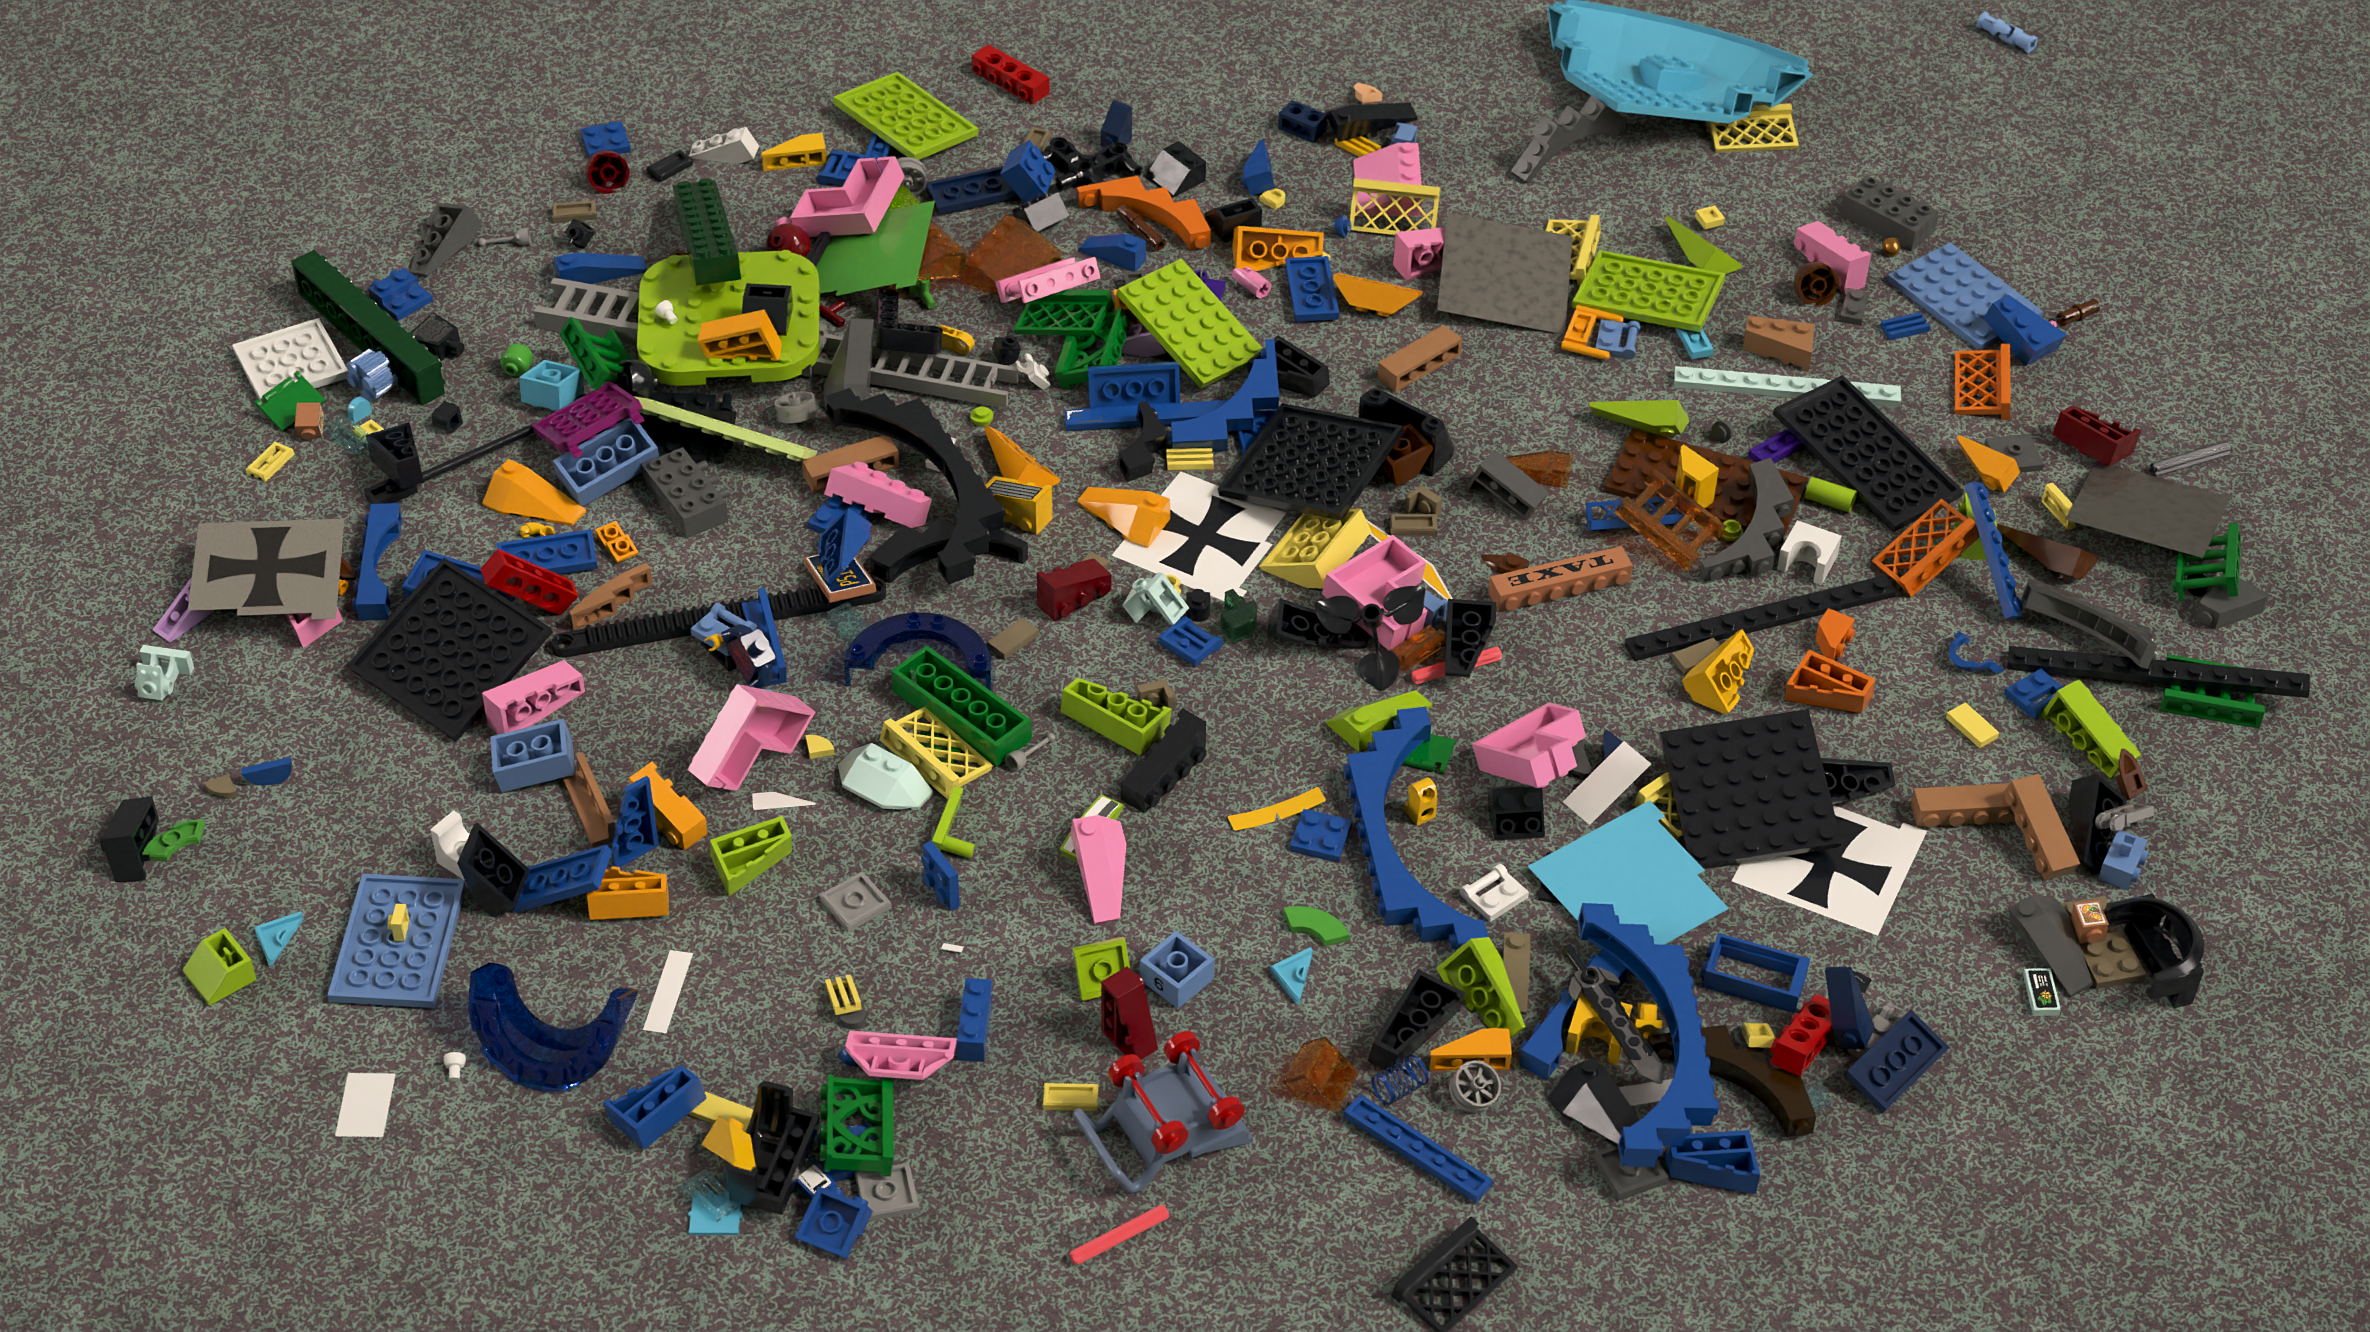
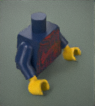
(750, 653)

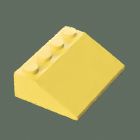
(1316, 548)

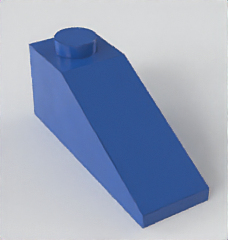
(1258, 171)
(1117, 249)

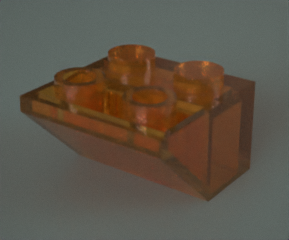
(1320, 1075)

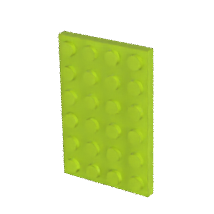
(905, 116)
(1650, 290)
(1190, 322)

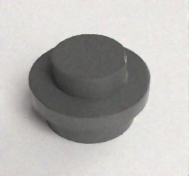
(1722, 431)

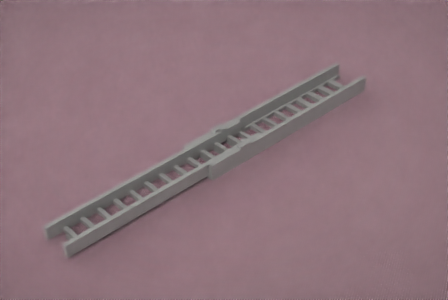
(628, 302)

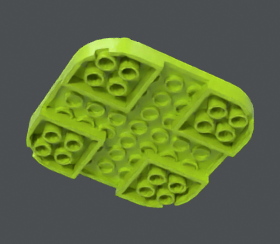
(674, 348)

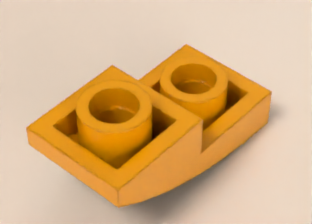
(616, 542)

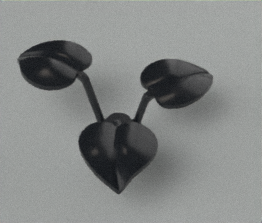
(1339, 613)

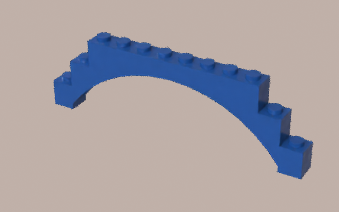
(1399, 893)
(1666, 977)

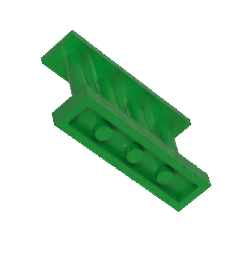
(590, 357)
(2230, 565)
(2209, 707)

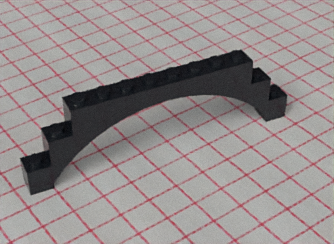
(917, 427)

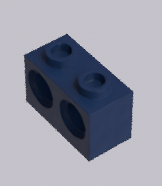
(1302, 121)

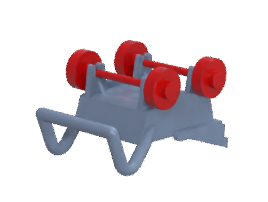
(1167, 1111)

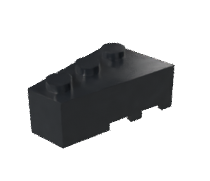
(1297, 369)
(127, 837)

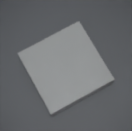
(855, 901)
(886, 1194)

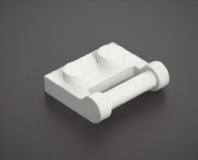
(1498, 899)

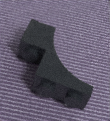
(1139, 457)

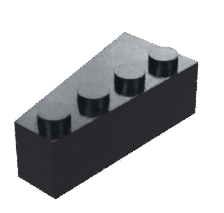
(396, 455)
(1166, 762)
(1416, 1018)

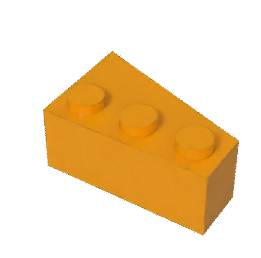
(673, 815)

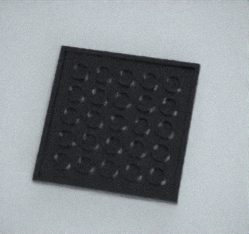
(1311, 461)
(449, 648)
(1750, 789)

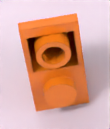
(1834, 632)

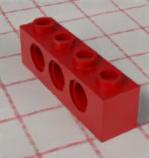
(1010, 74)
(529, 582)
(1804, 1036)

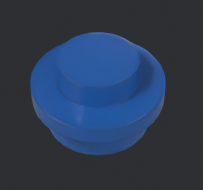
(1342, 226)

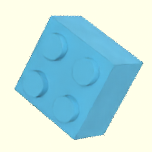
(551, 385)

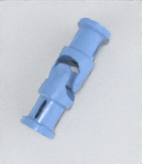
(2007, 32)

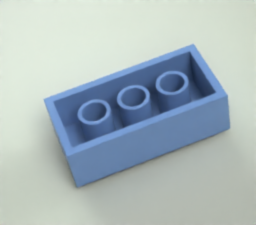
(605, 461)

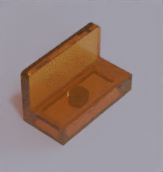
(1419, 647)

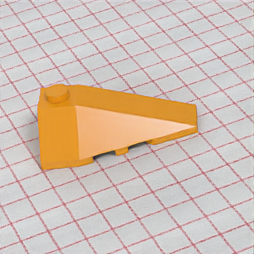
(525, 493)

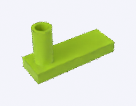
(941, 838)

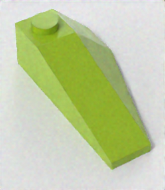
(1700, 251)
(1654, 416)
(1359, 722)
(1482, 976)

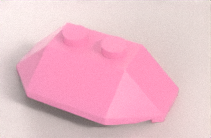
(899, 1054)

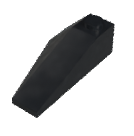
(1466, 634)
(2087, 800)
(1594, 1100)

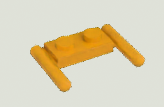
(1581, 328)

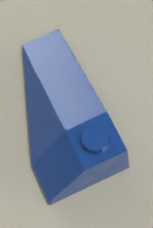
(597, 268)
(842, 542)

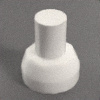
(665, 310)
(454, 1062)

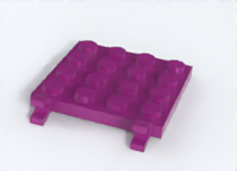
(587, 417)

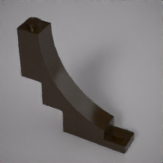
(1749, 1069)

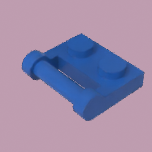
(844, 168)
(1188, 646)
(2031, 689)

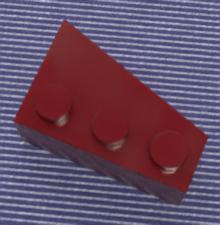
(2094, 436)
(1071, 588)
(1127, 1014)

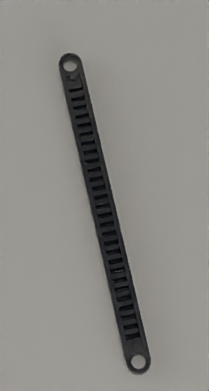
(680, 623)

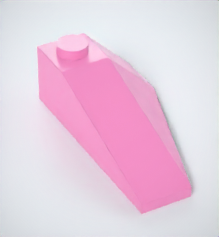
(1101, 860)

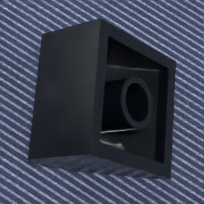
(1177, 169)

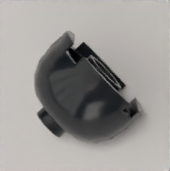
(636, 378)

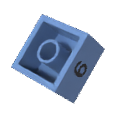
(1177, 969)

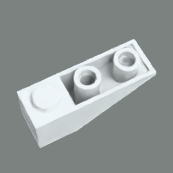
(730, 147)

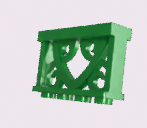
(1112, 332)
(878, 1097)

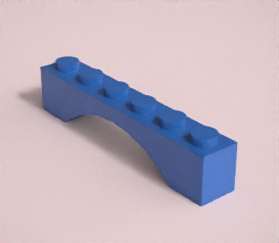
(372, 594)
(1544, 1049)

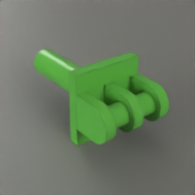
(923, 287)

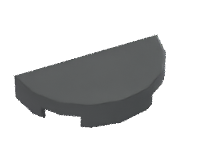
(1583, 766)

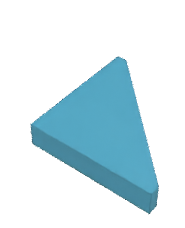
(276, 934)
(1293, 972)

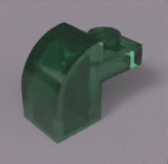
(1240, 617)

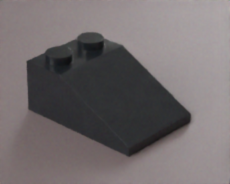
(491, 872)

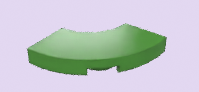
(169, 842)
(1317, 923)

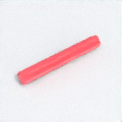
(1438, 670)
(1118, 1235)

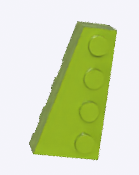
(1115, 715)
(2089, 726)

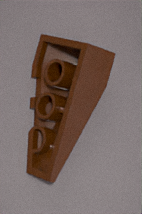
(2058, 557)

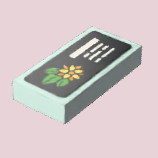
(2041, 992)

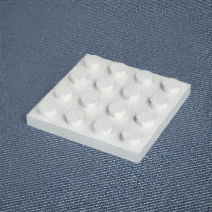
(281, 353)

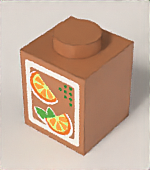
(309, 420)
(2089, 922)

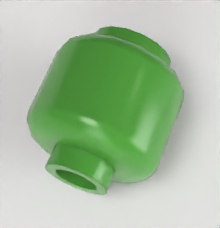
(516, 360)

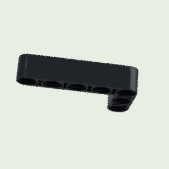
(903, 336)

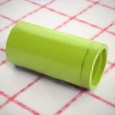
(1830, 494)

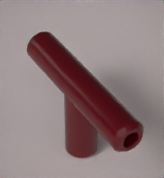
(831, 311)

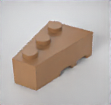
(1780, 339)

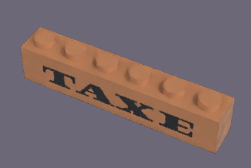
(1560, 579)

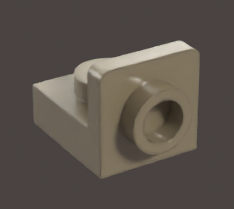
(1424, 500)
(1157, 693)

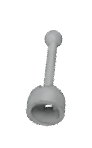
(521, 237)
(1017, 759)

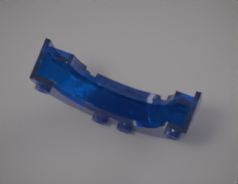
(875, 639)
(532, 1050)

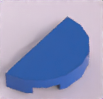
(269, 772)

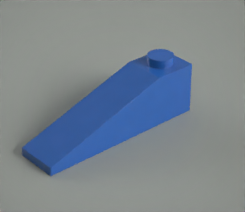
(635, 825)

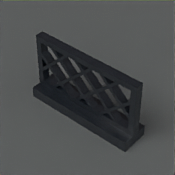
(1441, 1257)

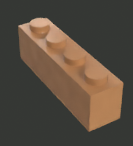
(1419, 358)
(877, 453)
(1961, 805)
(2041, 827)

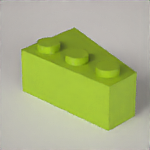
(750, 852)

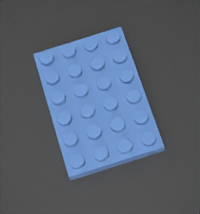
(1956, 292)
(393, 972)

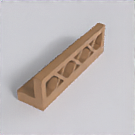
(590, 804)

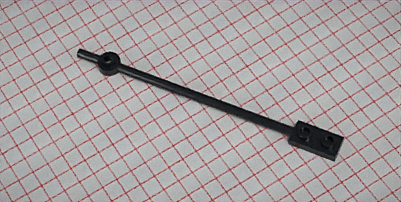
(390, 492)

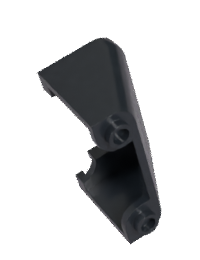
(1386, 408)

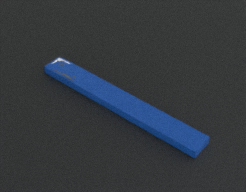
(1126, 415)

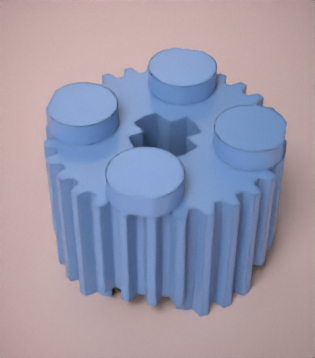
(371, 374)

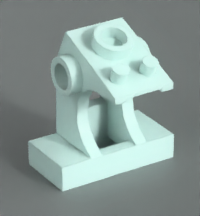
(1155, 595)
(157, 677)

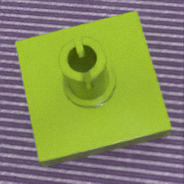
(1097, 962)

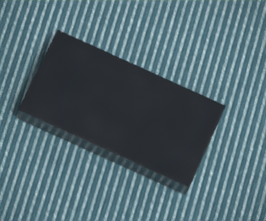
(669, 166)

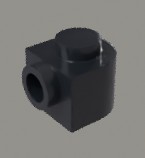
(579, 233)
(1006, 350)
(447, 417)
(1199, 605)

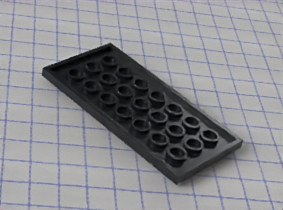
(1867, 452)

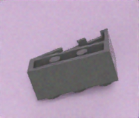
(1507, 485)

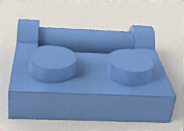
(1610, 336)
(710, 625)

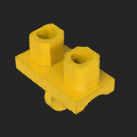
(1647, 1019)

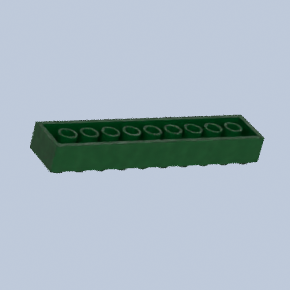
(706, 232)
(368, 325)

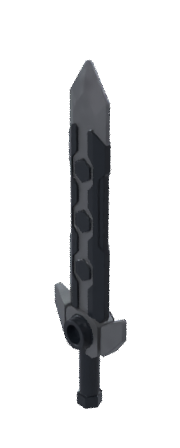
(1595, 987)

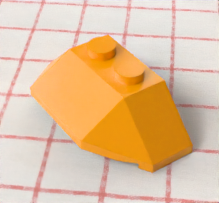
(1374, 295)

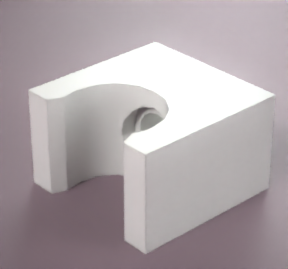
(1811, 546)
(449, 840)

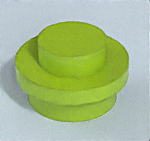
(981, 416)
(1732, 531)

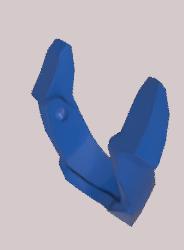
(1971, 666)

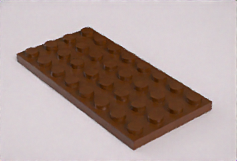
(1732, 494)

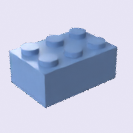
(532, 755)

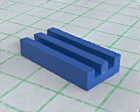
(1902, 326)

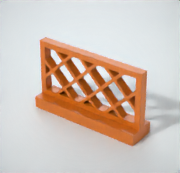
(1999, 382)
(1937, 556)

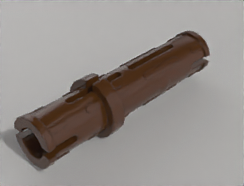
(1136, 223)

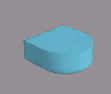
(359, 409)

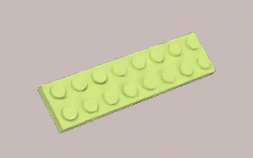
(729, 431)

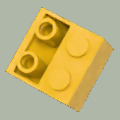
(1696, 476)

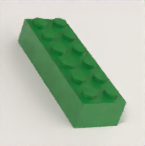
(962, 704)

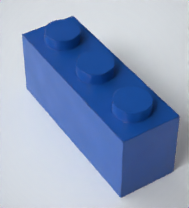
(974, 1020)

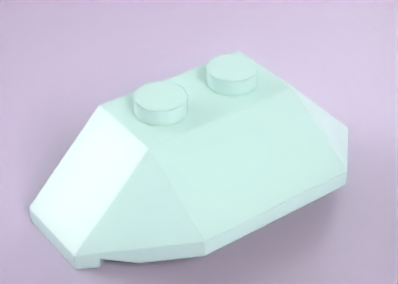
(883, 778)

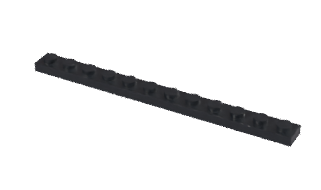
(1760, 617)
(2160, 672)

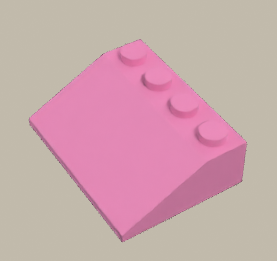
(1391, 164)

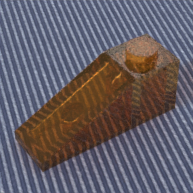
(1545, 467)

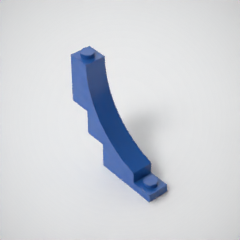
(1257, 393)

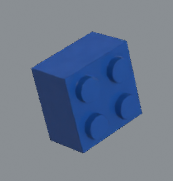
(1027, 171)

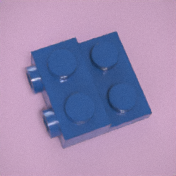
(399, 294)
(834, 1221)

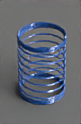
(1409, 1068)

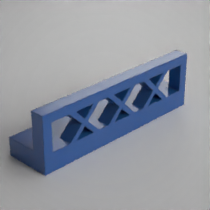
(1618, 522)
(760, 614)

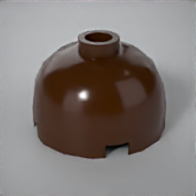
(1816, 279)

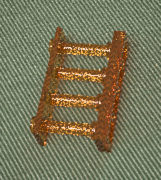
(1657, 533)

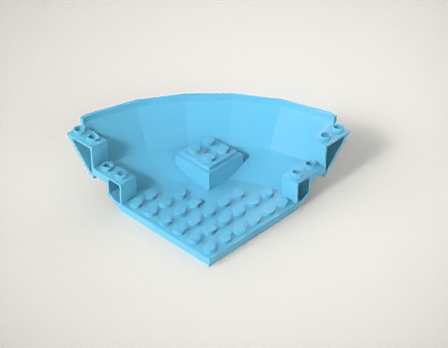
(1668, 64)

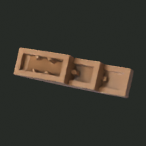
(606, 598)

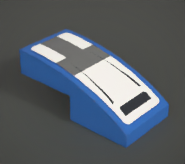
(811, 1177)

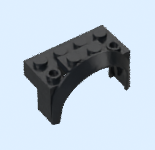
(2171, 975)
(776, 1162)

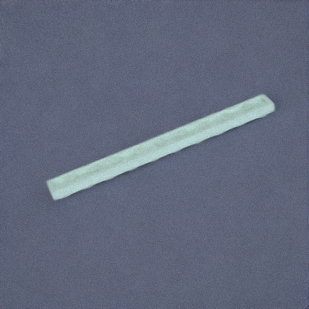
(1774, 384)

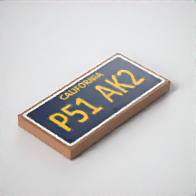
(849, 584)

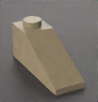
(1516, 962)

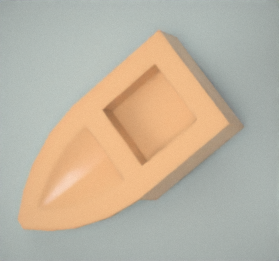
(1367, 94)

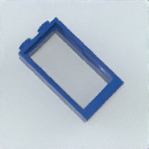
(1760, 956)

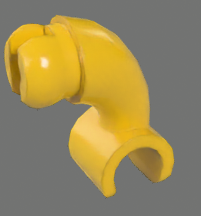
(535, 528)

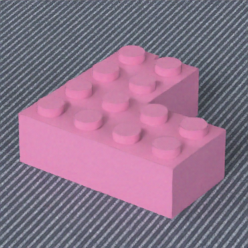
(856, 205)
(1372, 577)
(745, 725)
(1533, 746)

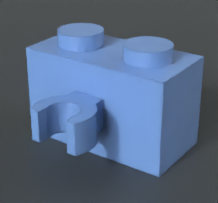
(2123, 860)

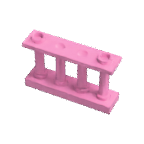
(1047, 279)

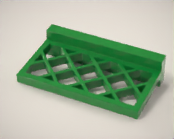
(1062, 303)

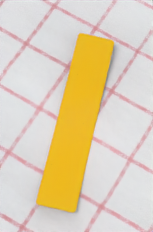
(1283, 809)

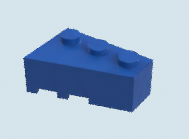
(2023, 329)
(657, 1106)
(1716, 1160)

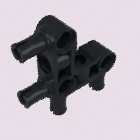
(1088, 169)

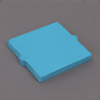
(703, 1224)

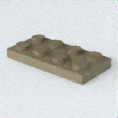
(2111, 960)

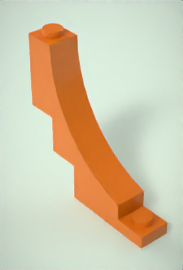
(1156, 204)

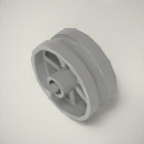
(907, 166)
(795, 407)
(1475, 1086)

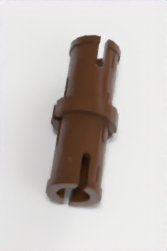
(2078, 311)

